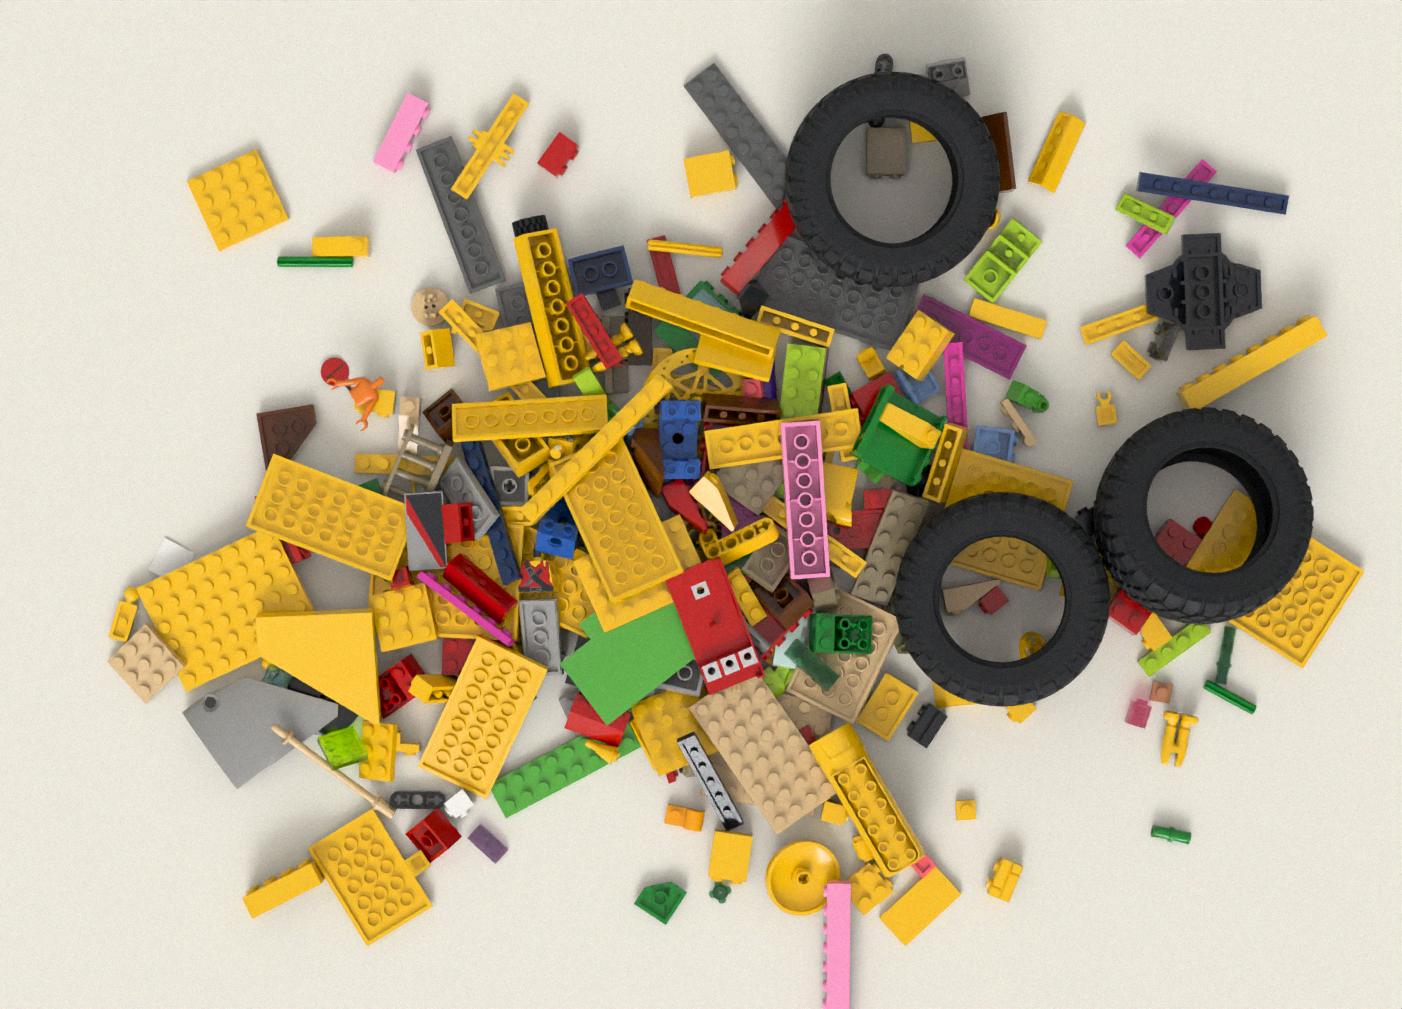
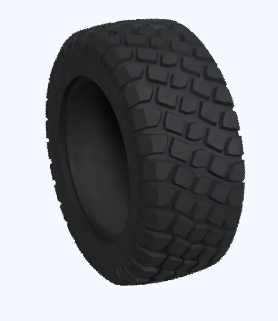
(971, 161)
(1261, 466)
(1084, 593)

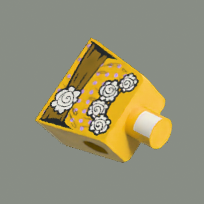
(567, 444)

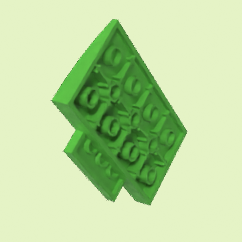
(629, 661)

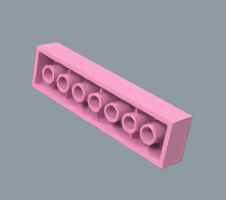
(804, 499)

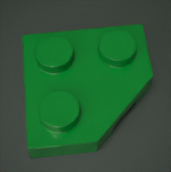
(660, 900)

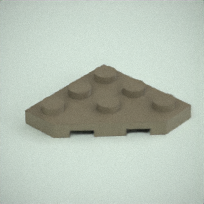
(752, 483)

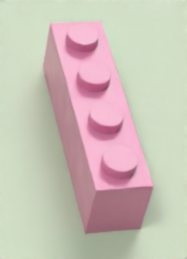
(401, 133)

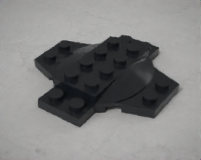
(1203, 291)

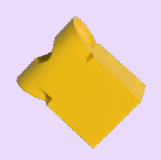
(839, 492)

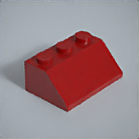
(587, 722)

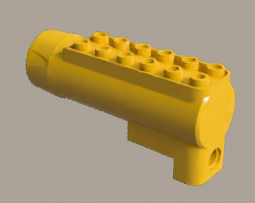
(867, 800)

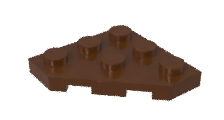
(285, 430)

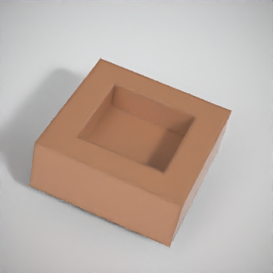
(1161, 692)

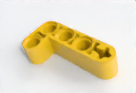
(740, 542)

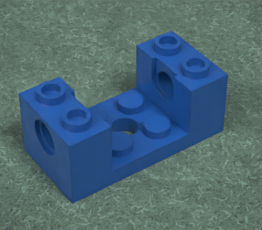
(681, 417)
(557, 537)

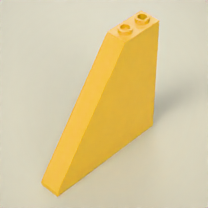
(326, 651)

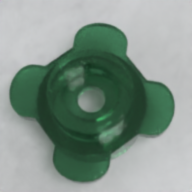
(725, 891)

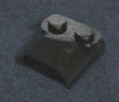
(1163, 342)

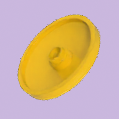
(798, 877)

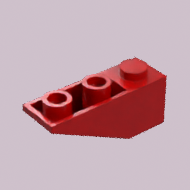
(680, 502)

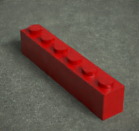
(759, 250)

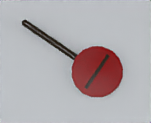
(335, 369)

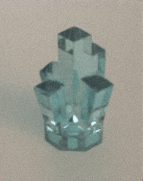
(276, 676)

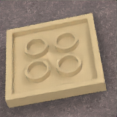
(146, 663)

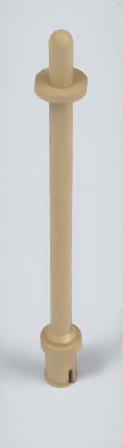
(376, 802)

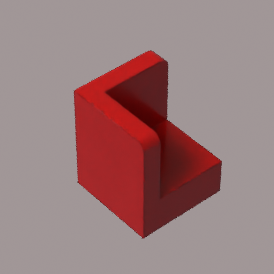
(402, 578)

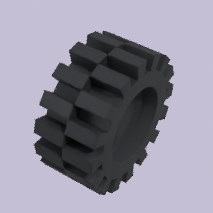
(530, 225)

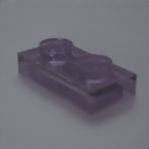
(487, 843)

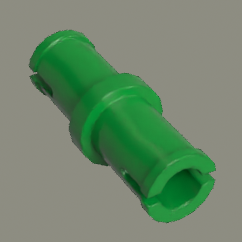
(1171, 834)

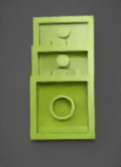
(1003, 260)

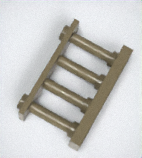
(435, 467)

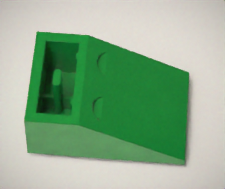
(840, 633)

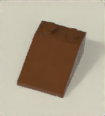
(647, 458)
(786, 602)

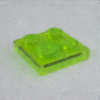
(342, 748)

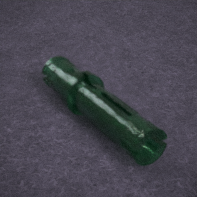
(1225, 655)

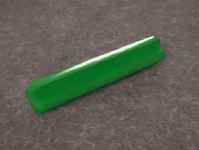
(1229, 697)

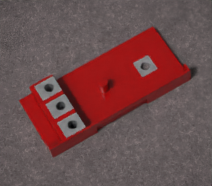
(714, 625)

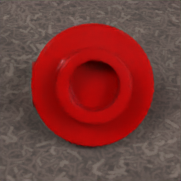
(1202, 526)

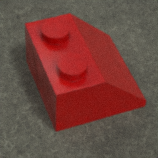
(433, 835)

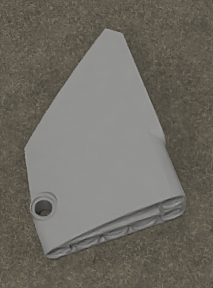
(241, 721)

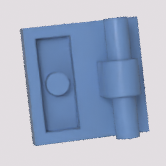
(914, 389)

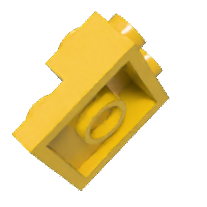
(869, 887)

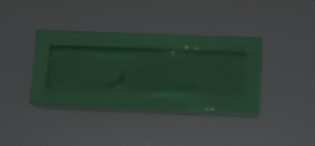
(811, 665)

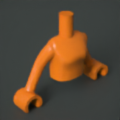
(362, 393)

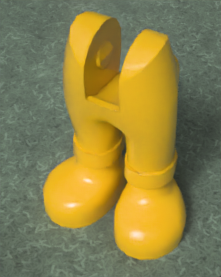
(624, 334)
(1181, 744)

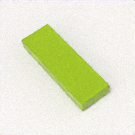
(1145, 214)

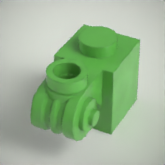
(1027, 397)

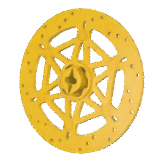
(674, 362)

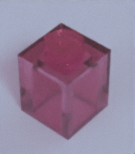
(1138, 713)

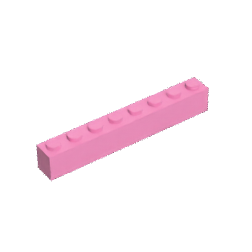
(837, 945)

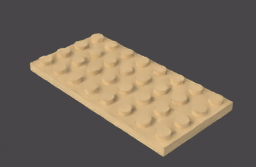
(764, 752)

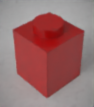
(992, 601)

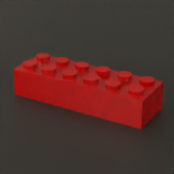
(1180, 546)

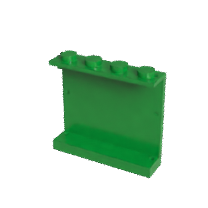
(887, 449)

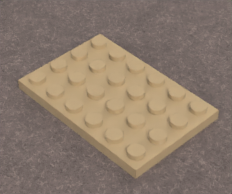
(856, 671)

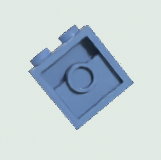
(995, 442)

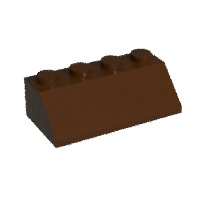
(999, 130)

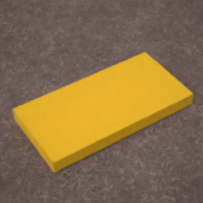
(732, 359)
(920, 906)

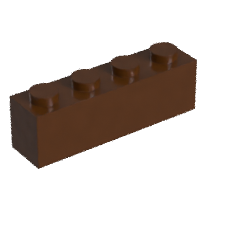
(738, 409)

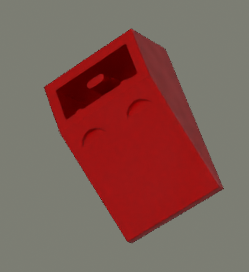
(396, 683)

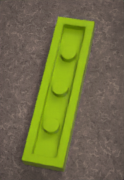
(1173, 648)

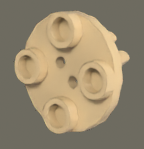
(428, 297)

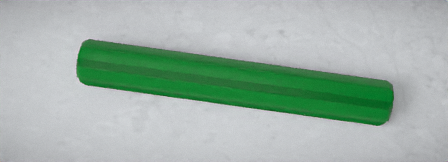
(284, 261)

